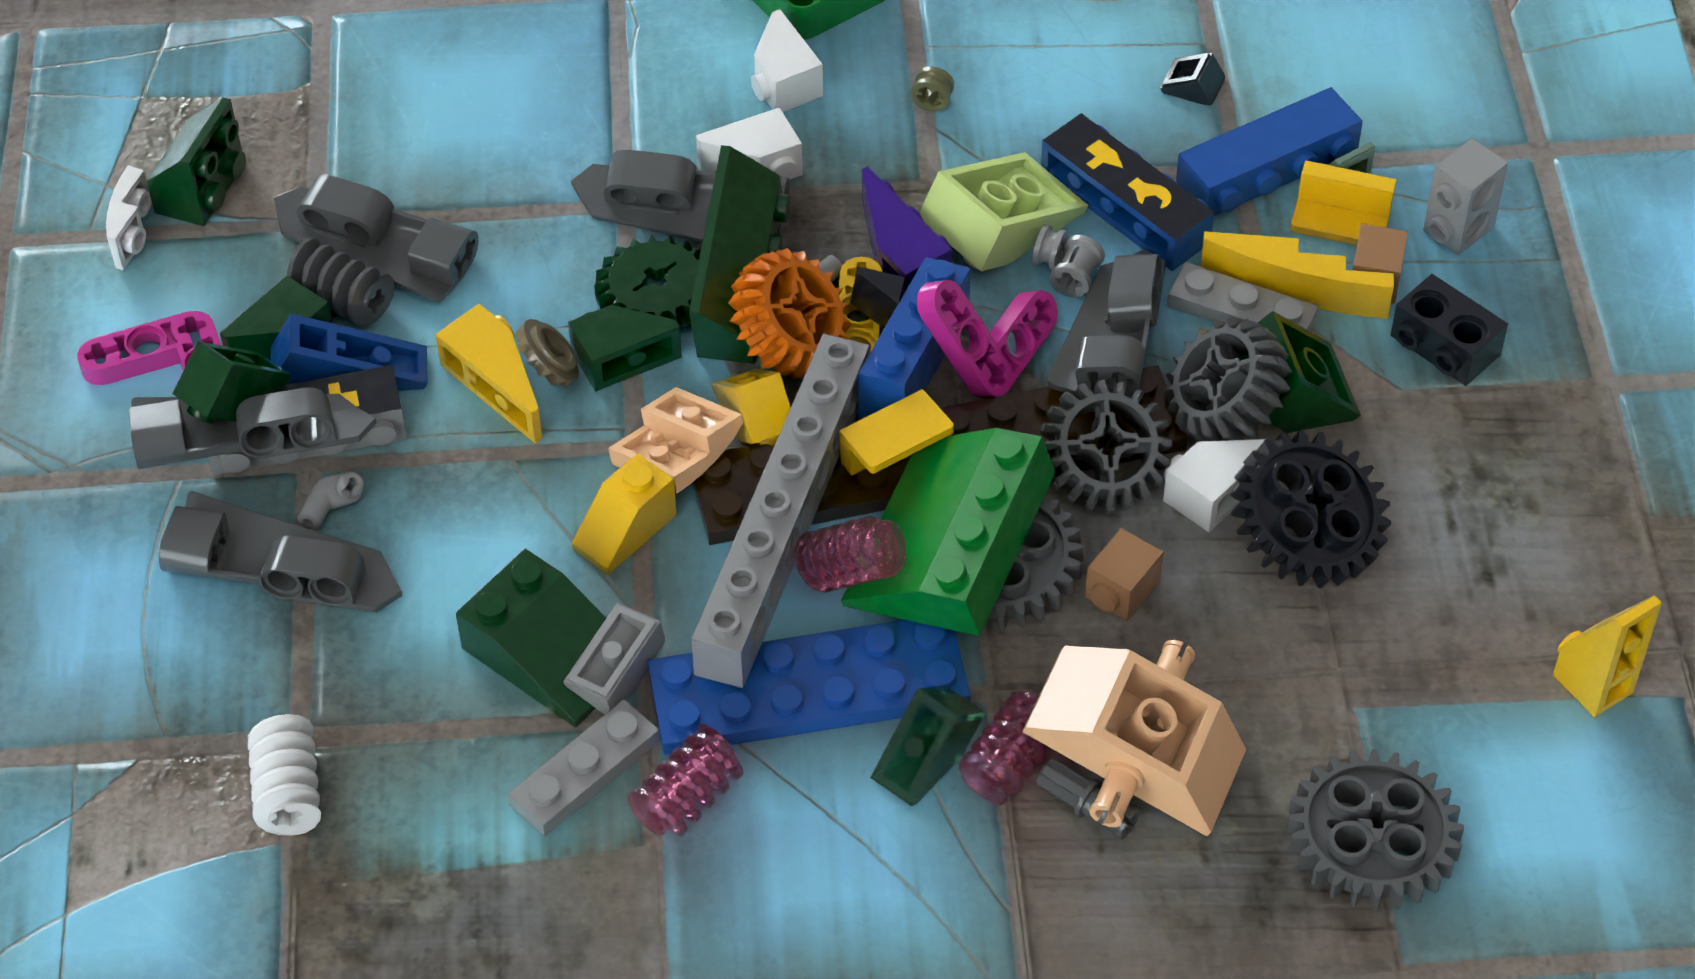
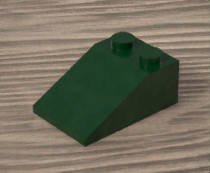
(532, 631)

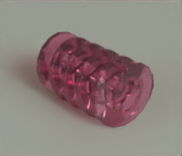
(850, 553)
(1004, 752)
(685, 782)

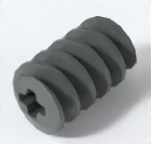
(345, 284)

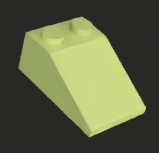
(998, 208)

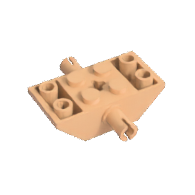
(1140, 732)

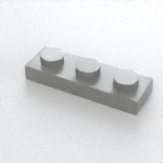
(1221, 296)
(584, 767)

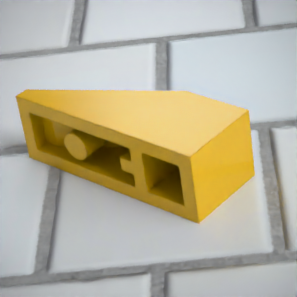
(485, 359)
(1606, 660)

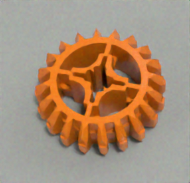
(785, 310)

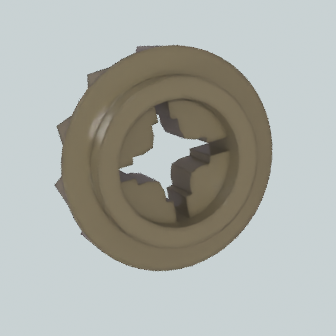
(548, 352)

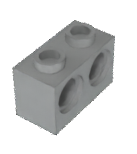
(1465, 196)

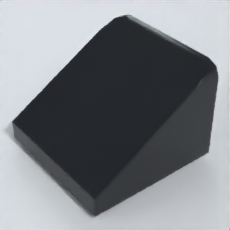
(1194, 78)
(876, 294)

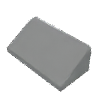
(616, 658)

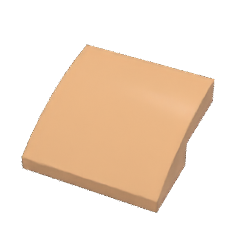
(680, 436)

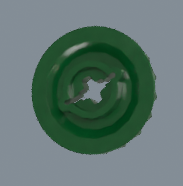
(625, 276)

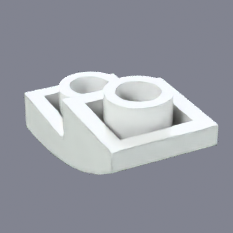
(123, 221)

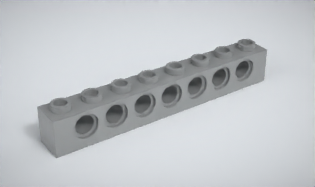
(779, 514)

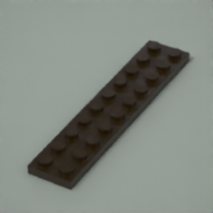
(731, 480)

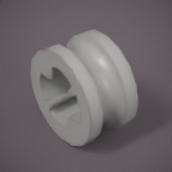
(1049, 247)

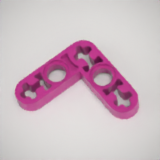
(169, 332)
(987, 364)

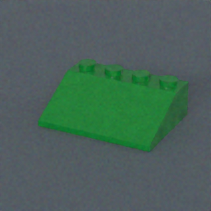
(963, 524)

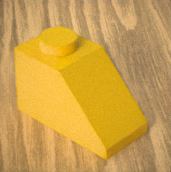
(760, 400)
(626, 513)

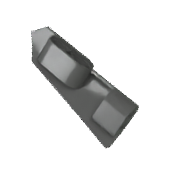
(651, 193)
(361, 221)
(1112, 326)
(263, 427)
(284, 558)

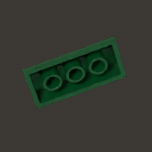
(738, 229)

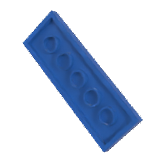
(809, 683)

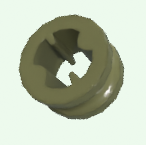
(932, 89)

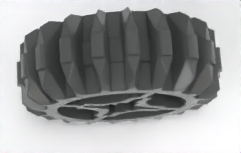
(1239, 389)
(1125, 444)

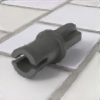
(1080, 794)

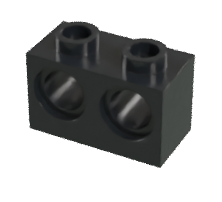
(1448, 329)

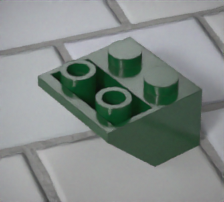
(199, 166)

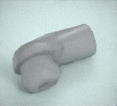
(328, 495)

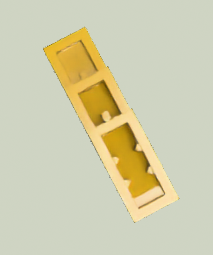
(1306, 276)

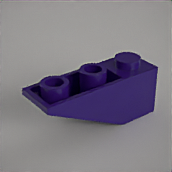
(897, 231)

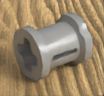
(1077, 266)

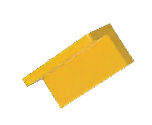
(1339, 200)
(893, 433)

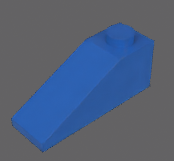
(324, 349)

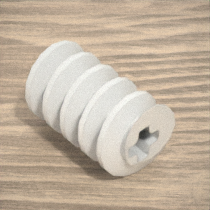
(284, 775)

